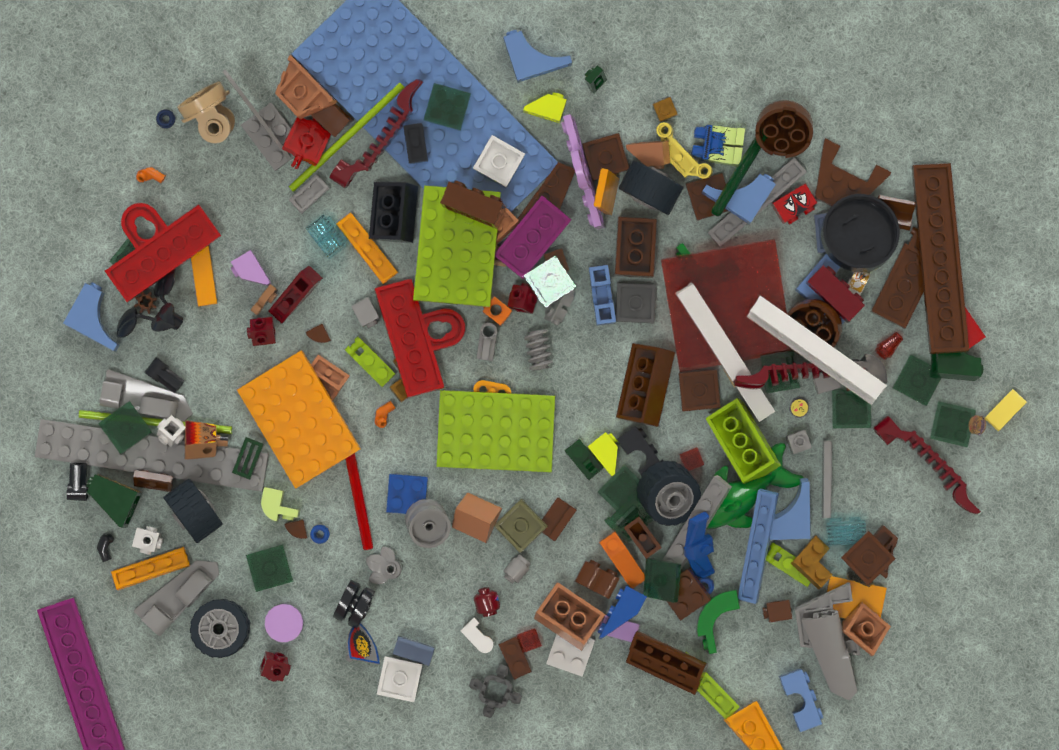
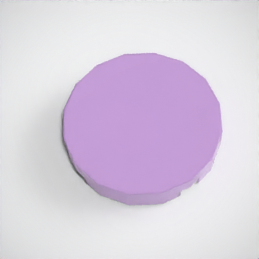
(283, 623)

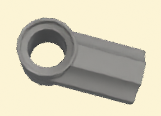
(486, 344)

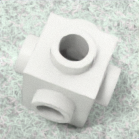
(175, 426)
(141, 536)

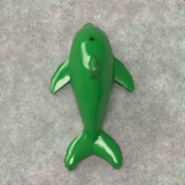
(744, 495)

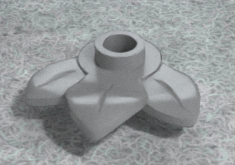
(380, 566)

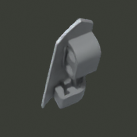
(145, 397)
(181, 592)
(831, 652)

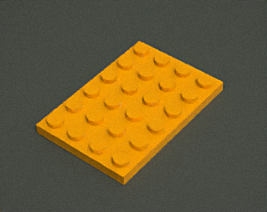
(298, 419)

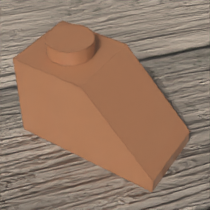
(651, 153)

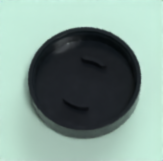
(860, 233)

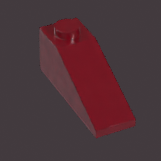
(295, 294)

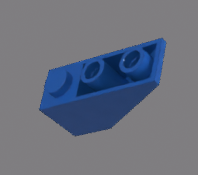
(627, 607)

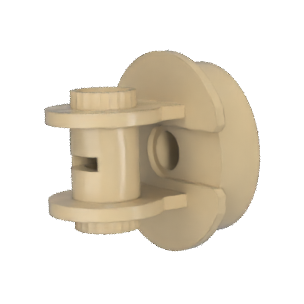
(213, 118)

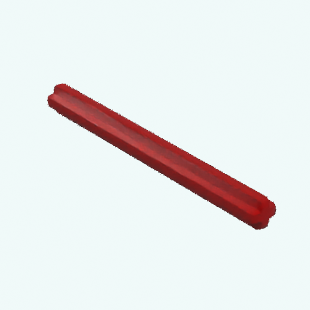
(359, 503)

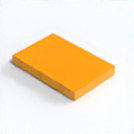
(606, 191)
(871, 596)

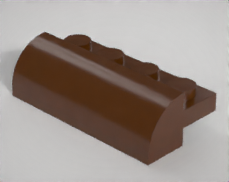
(666, 662)

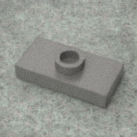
(309, 194)

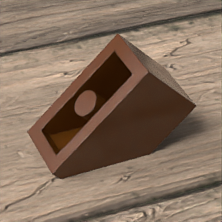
(642, 537)

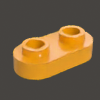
(491, 386)

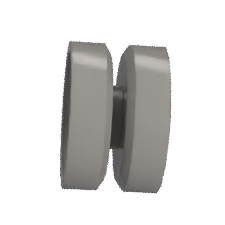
(427, 523)

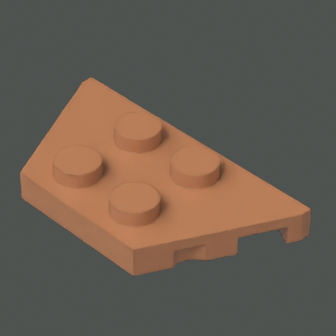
(301, 91)

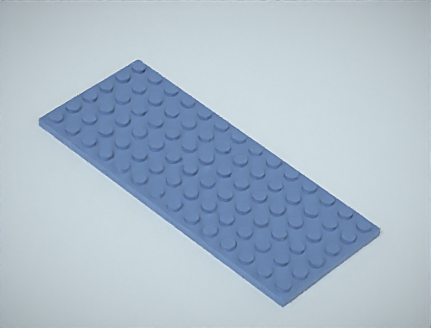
(378, 44)

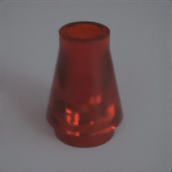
(888, 346)

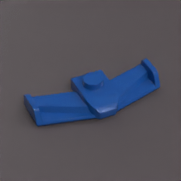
(699, 546)

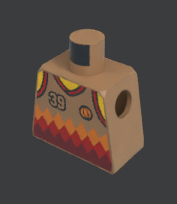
(202, 440)

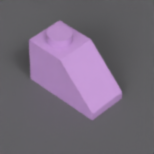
(249, 269)

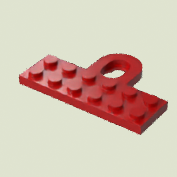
(161, 253)
(410, 337)

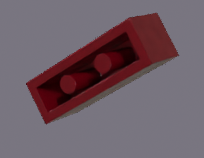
(836, 293)

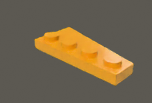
(753, 728)

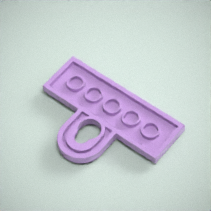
(582, 171)

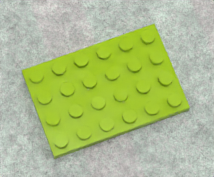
(453, 255)
(495, 431)

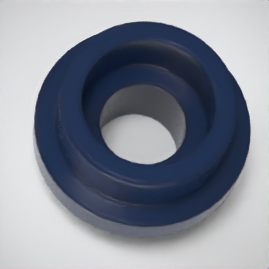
(159, 119)

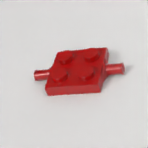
(306, 141)

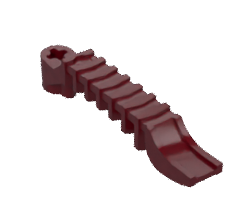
(344, 172)
(759, 379)
(889, 431)

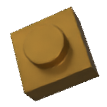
(665, 109)

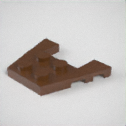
(836, 183)

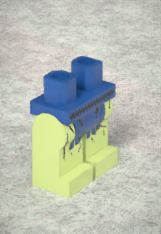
(713, 143)

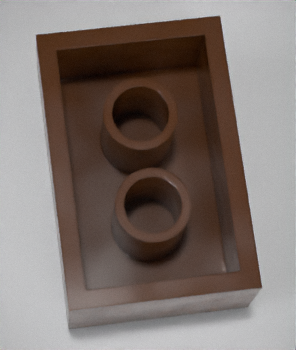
(473, 204)
(635, 247)

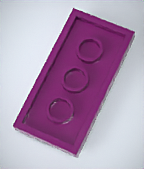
(532, 237)

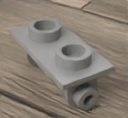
(555, 312)

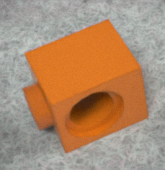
(501, 318)

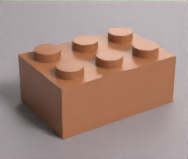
(569, 616)

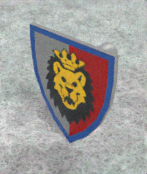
(361, 646)

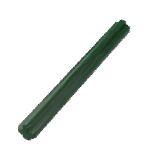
(737, 177)

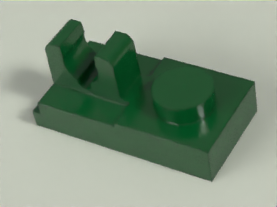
(595, 78)
(583, 459)

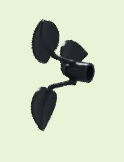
(165, 318)

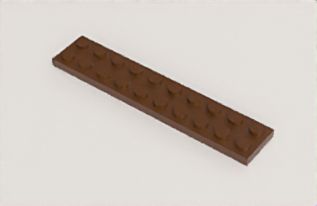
(940, 258)

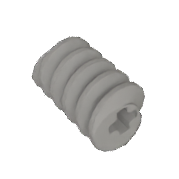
(538, 350)

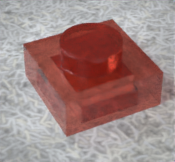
(691, 459)
(528, 640)

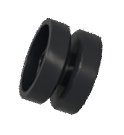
(356, 605)

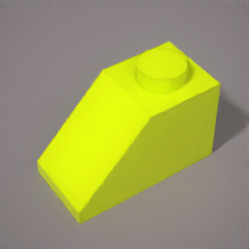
(547, 107)
(605, 451)

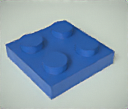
(404, 491)

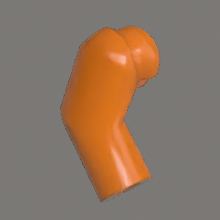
(148, 174)
(381, 414)

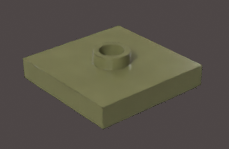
(521, 526)

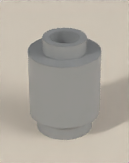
(516, 569)

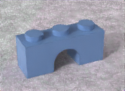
(602, 295)
(808, 715)

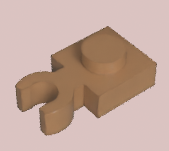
(268, 296)

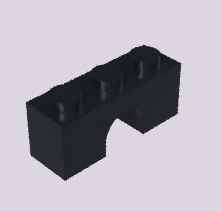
(635, 440)

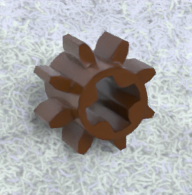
(140, 301)

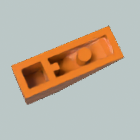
(622, 560)

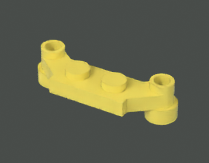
(680, 157)

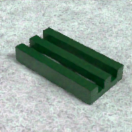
(260, 445)

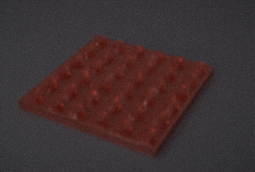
(730, 285)

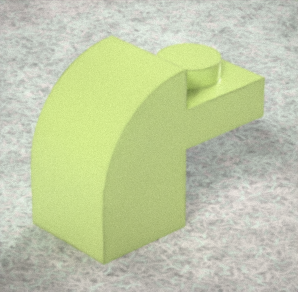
(271, 505)

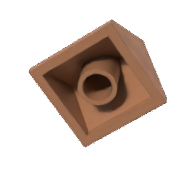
(476, 517)
(865, 628)

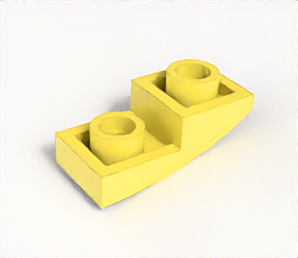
(1005, 410)

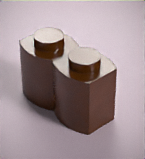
(597, 579)

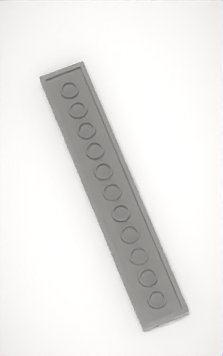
(92, 446)

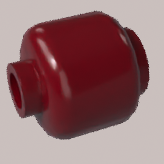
(486, 602)

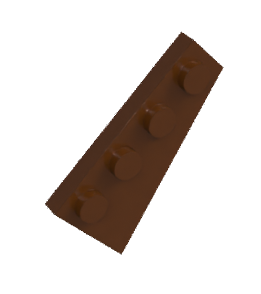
(553, 188)

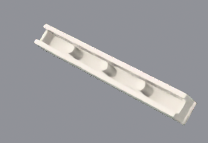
(723, 349)
(816, 350)

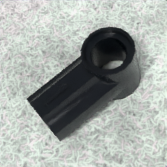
(161, 373)
(77, 482)

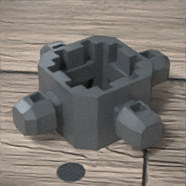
(489, 710)

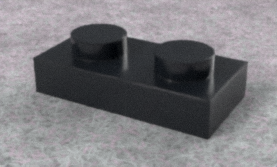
(415, 143)

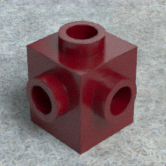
(522, 298)
(262, 331)
(274, 666)

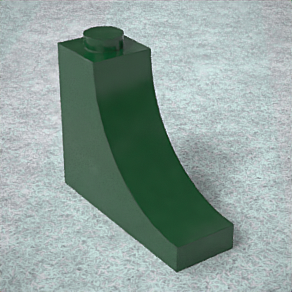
(956, 366)

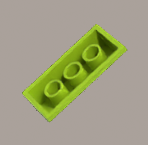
(743, 441)

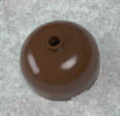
(787, 128)
(811, 312)

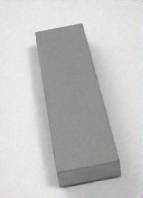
(826, 478)

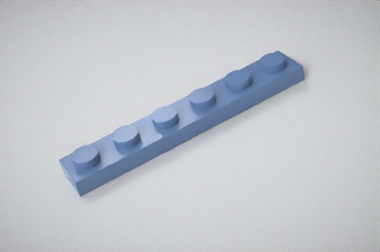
(757, 546)

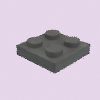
(635, 303)

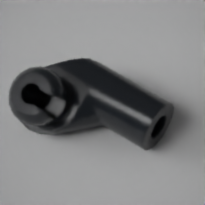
(102, 546)

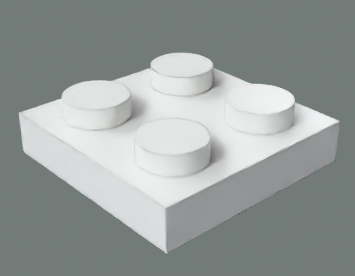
(499, 161)
(568, 657)
(399, 679)

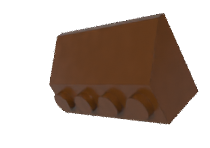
(645, 384)

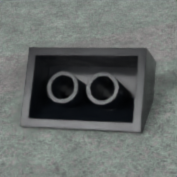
(393, 212)

